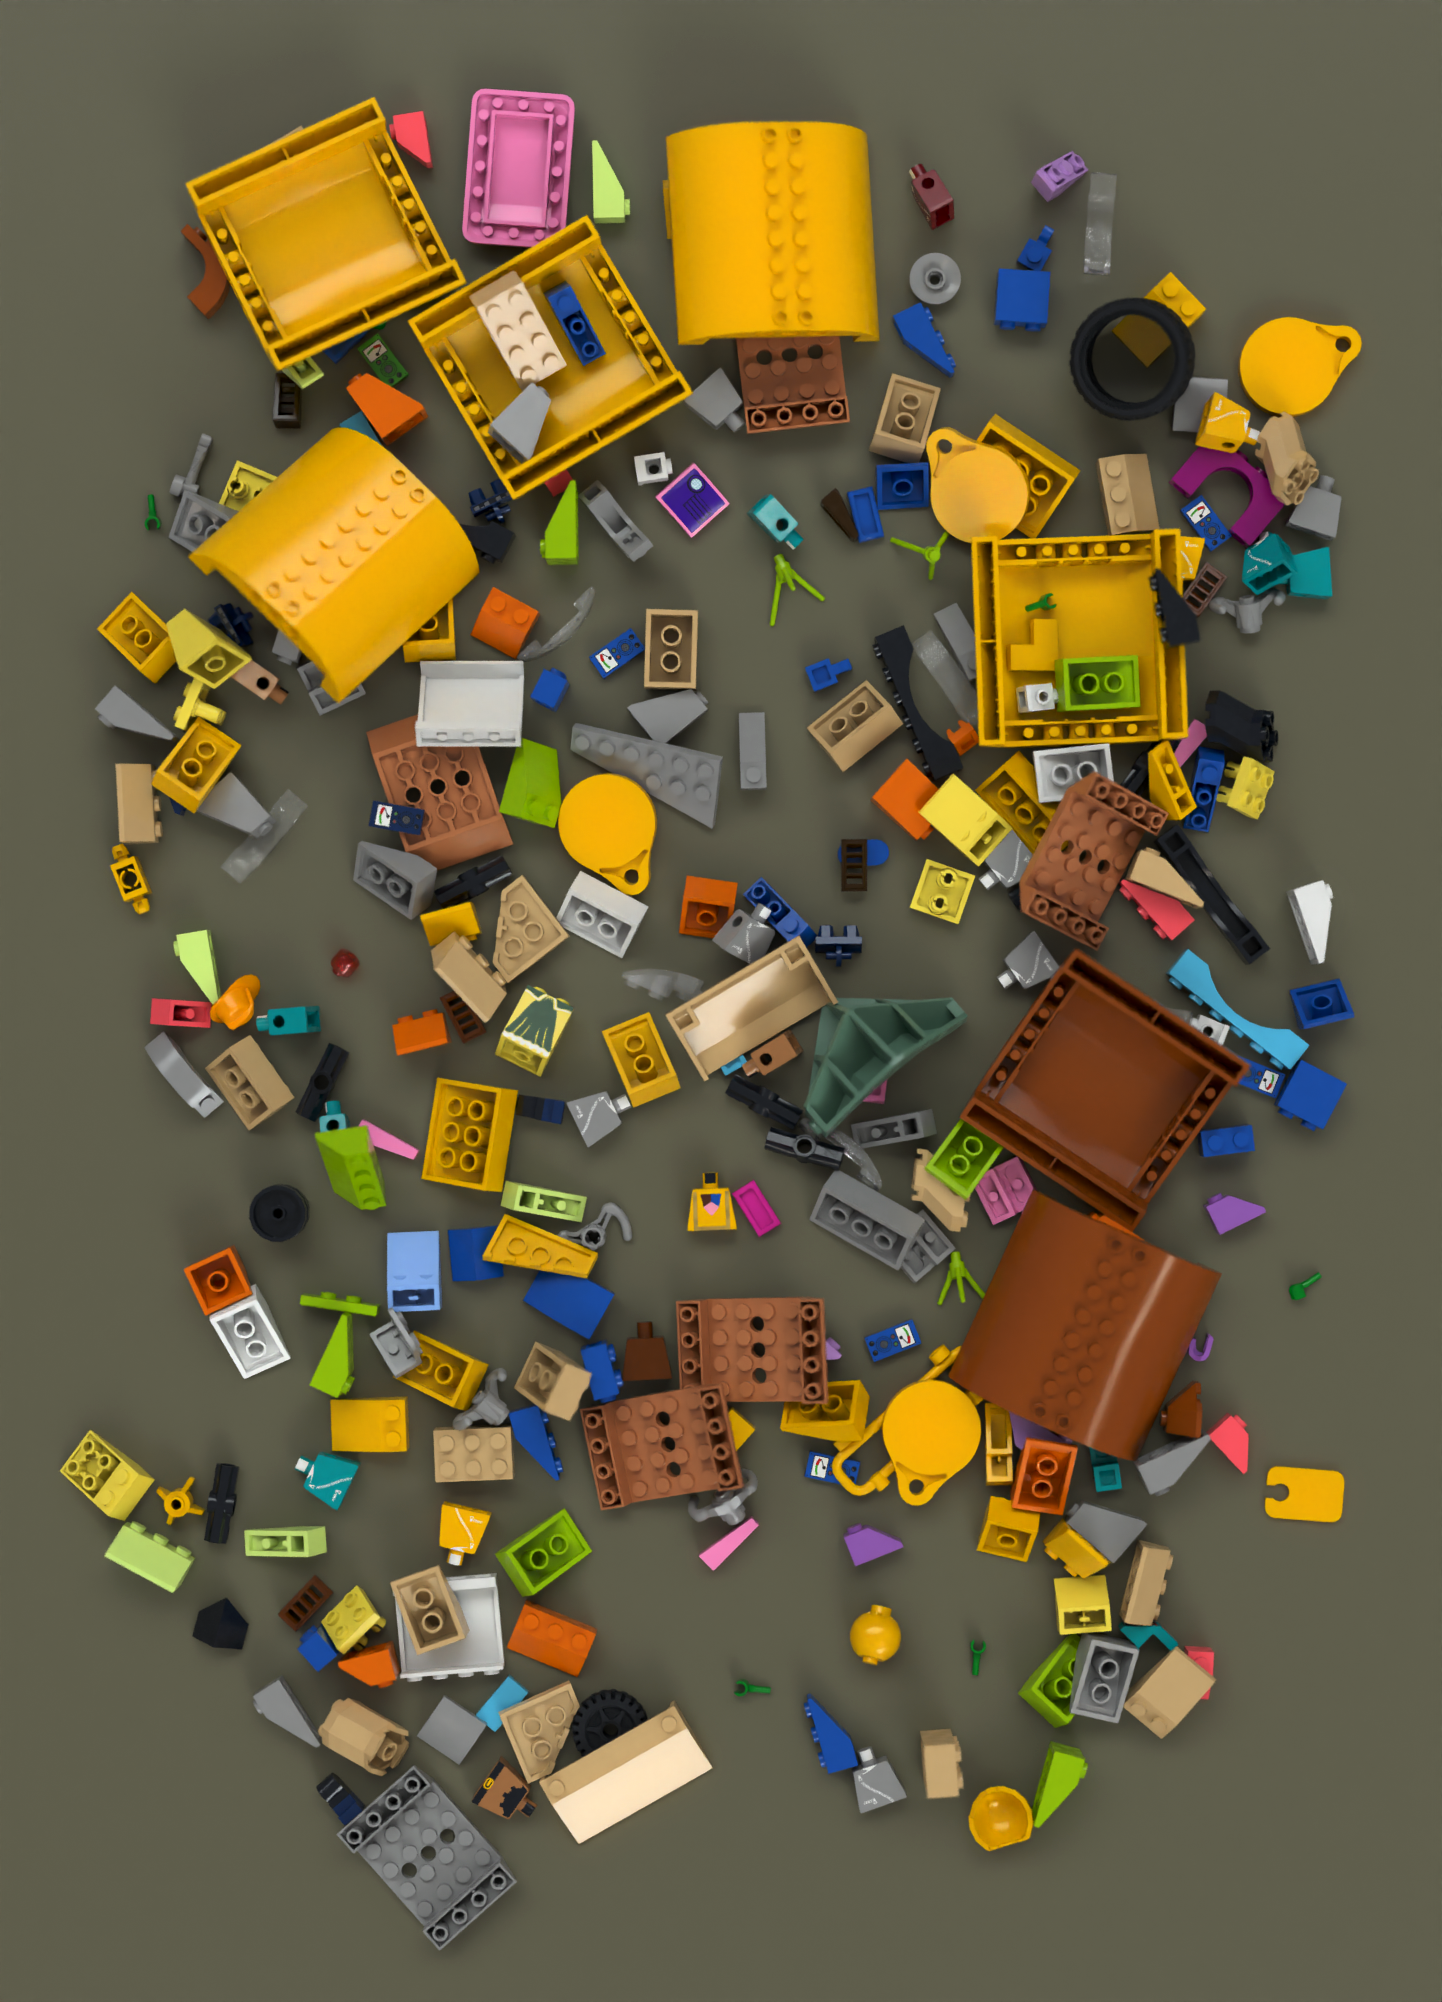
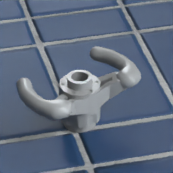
(1248, 608)
(607, 1210)
(486, 1404)
(726, 1503)

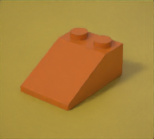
(1043, 1476)

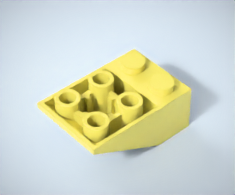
(965, 820)
(107, 1476)

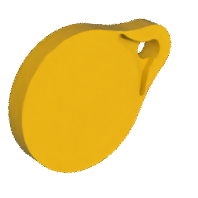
(1294, 364)
(975, 487)
(610, 828)
(929, 1435)

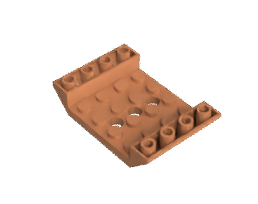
(793, 392)
(459, 821)
(1109, 826)
(720, 1341)
(631, 1453)

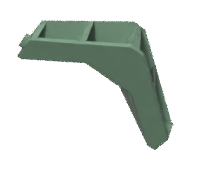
(864, 1045)

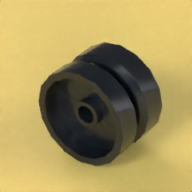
(294, 1209)

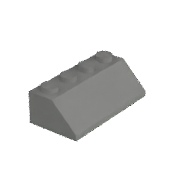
(866, 1219)

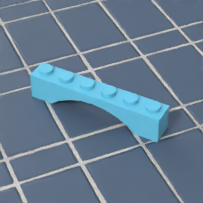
(1195, 977)

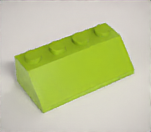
(353, 1166)

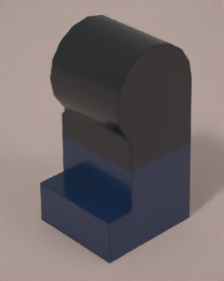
(540, 1108)
(340, 1798)

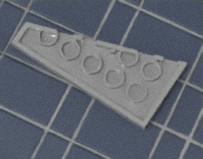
(666, 771)

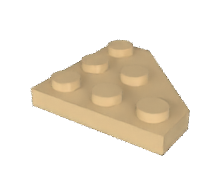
(524, 930)
(540, 1728)

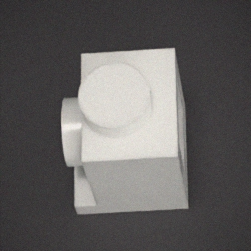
(644, 462)
(1029, 700)
(1219, 1030)

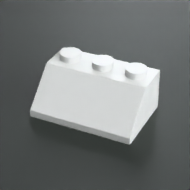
(601, 914)

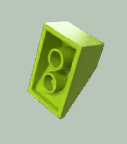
(561, 535)
(1097, 683)
(533, 785)
(963, 1158)
(337, 1363)
(543, 1553)
(1051, 1683)
(1059, 1777)

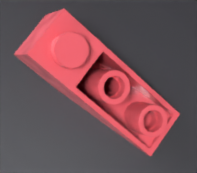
(1165, 912)

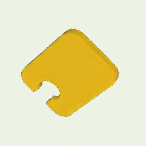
(1311, 1495)

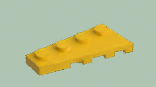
(534, 1248)

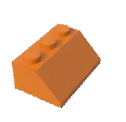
(552, 1638)

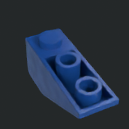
(574, 322)
(919, 335)
(1205, 787)
(782, 917)
(532, 1434)
(834, 1740)

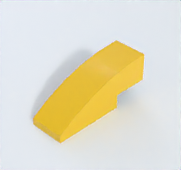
(998, 1446)

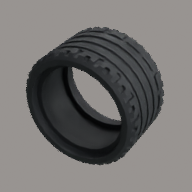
(1082, 350)

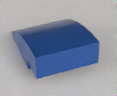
(569, 1300)

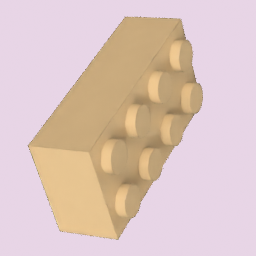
(518, 330)

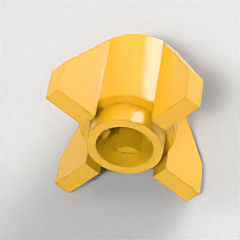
(184, 1496)

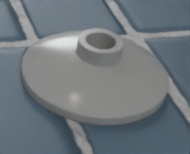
(935, 265)

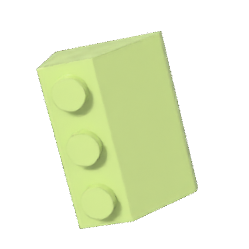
(150, 1556)

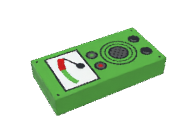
(383, 361)

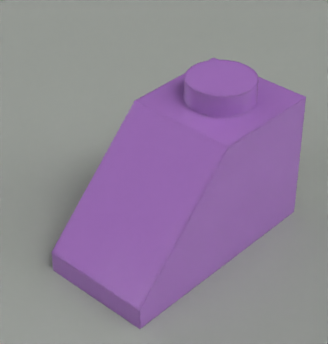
(1229, 1212)
(869, 1543)

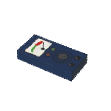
(396, 818)

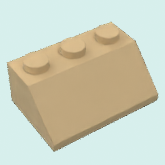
(1127, 494)
(855, 725)
(137, 804)
(469, 975)
(249, 1082)
(1145, 1583)

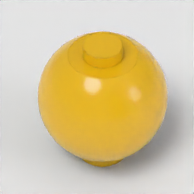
(875, 1635)

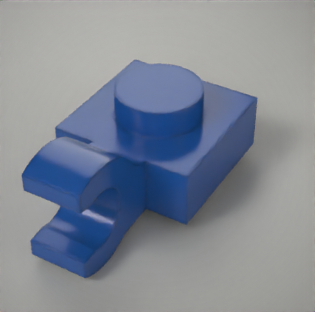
(1035, 252)
(824, 674)

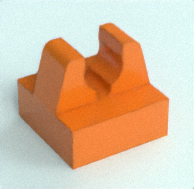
(963, 738)

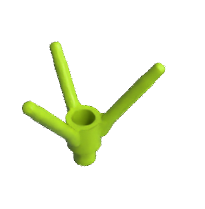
(929, 553)
(786, 574)
(958, 1271)

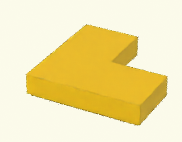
(1041, 652)

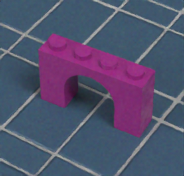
(1262, 503)

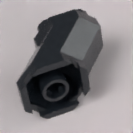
(1240, 727)

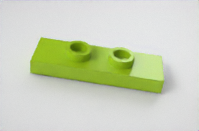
(329, 1301)

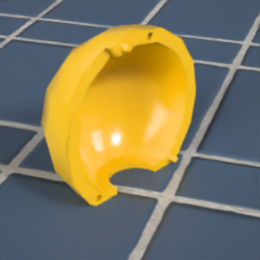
(1000, 1818)

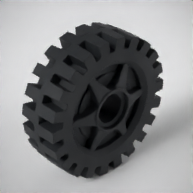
(600, 1710)

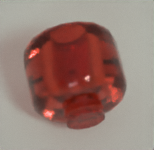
(344, 963)

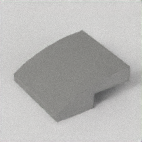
(1190, 405)
(322, 700)
(927, 1250)
(452, 1729)

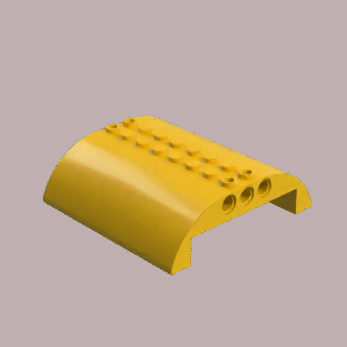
(772, 231)
(323, 235)
(588, 402)
(344, 556)
(1099, 612)

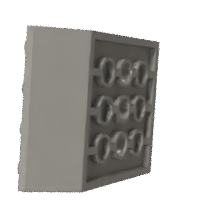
(451, 1886)

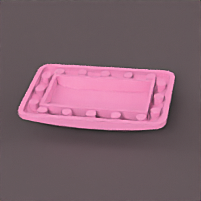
(517, 167)

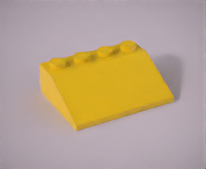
(1046, 472)
(469, 1135)

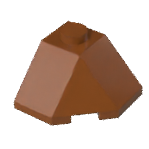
(1183, 1412)

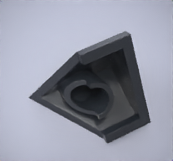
(221, 1626)

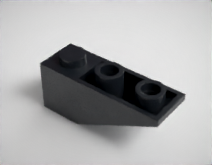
(1177, 618)

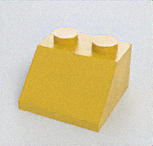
(458, 918)
(1008, 1530)

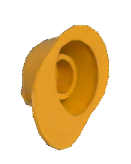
(237, 1003)

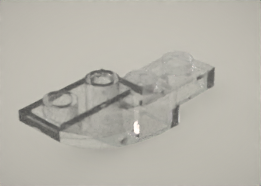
(663, 982)

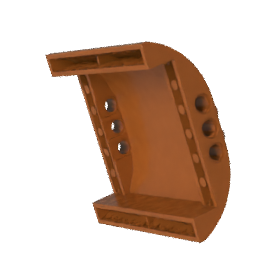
(1102, 1088)
(1083, 1328)

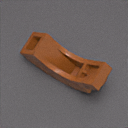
(214, 286)

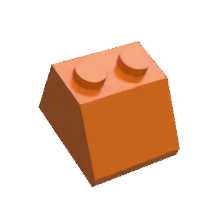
(504, 623)
(706, 906)
(421, 1033)
(219, 1280)
(372, 1664)

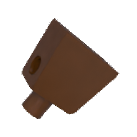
(646, 1356)

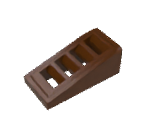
(1210, 594)
(455, 1018)
(289, 1619)

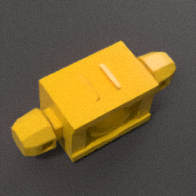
(121, 854)

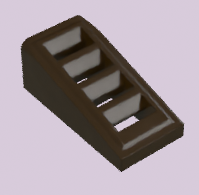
(285, 416)
(836, 509)
(844, 865)

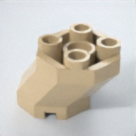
(1286, 459)
(937, 1196)
(364, 1736)

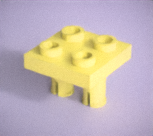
(244, 485)
(196, 706)
(1249, 787)
(942, 891)
(351, 1620)

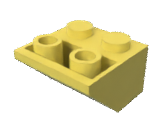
(1082, 1604)

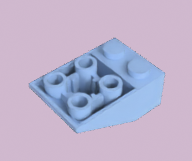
(414, 1271)

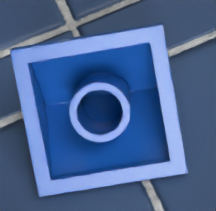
(902, 485)
(1320, 1004)
(466, 1254)

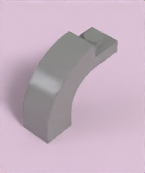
(615, 521)
(182, 1075)

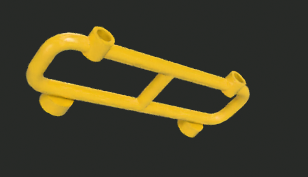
(942, 1360)

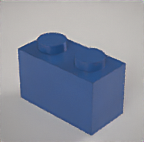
(550, 689)
(1226, 1140)
(317, 1647)

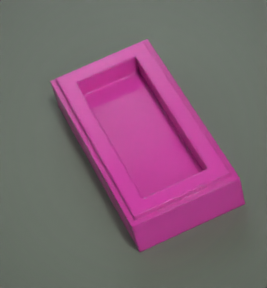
(756, 1208)

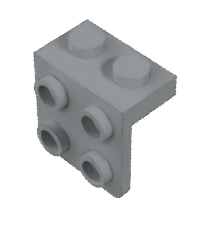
(396, 1346)

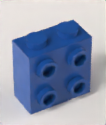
(1022, 299)
(1309, 1095)
(605, 1380)

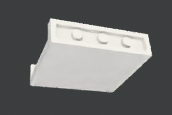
(470, 703)
(477, 1652)

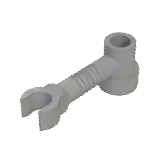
(181, 483)

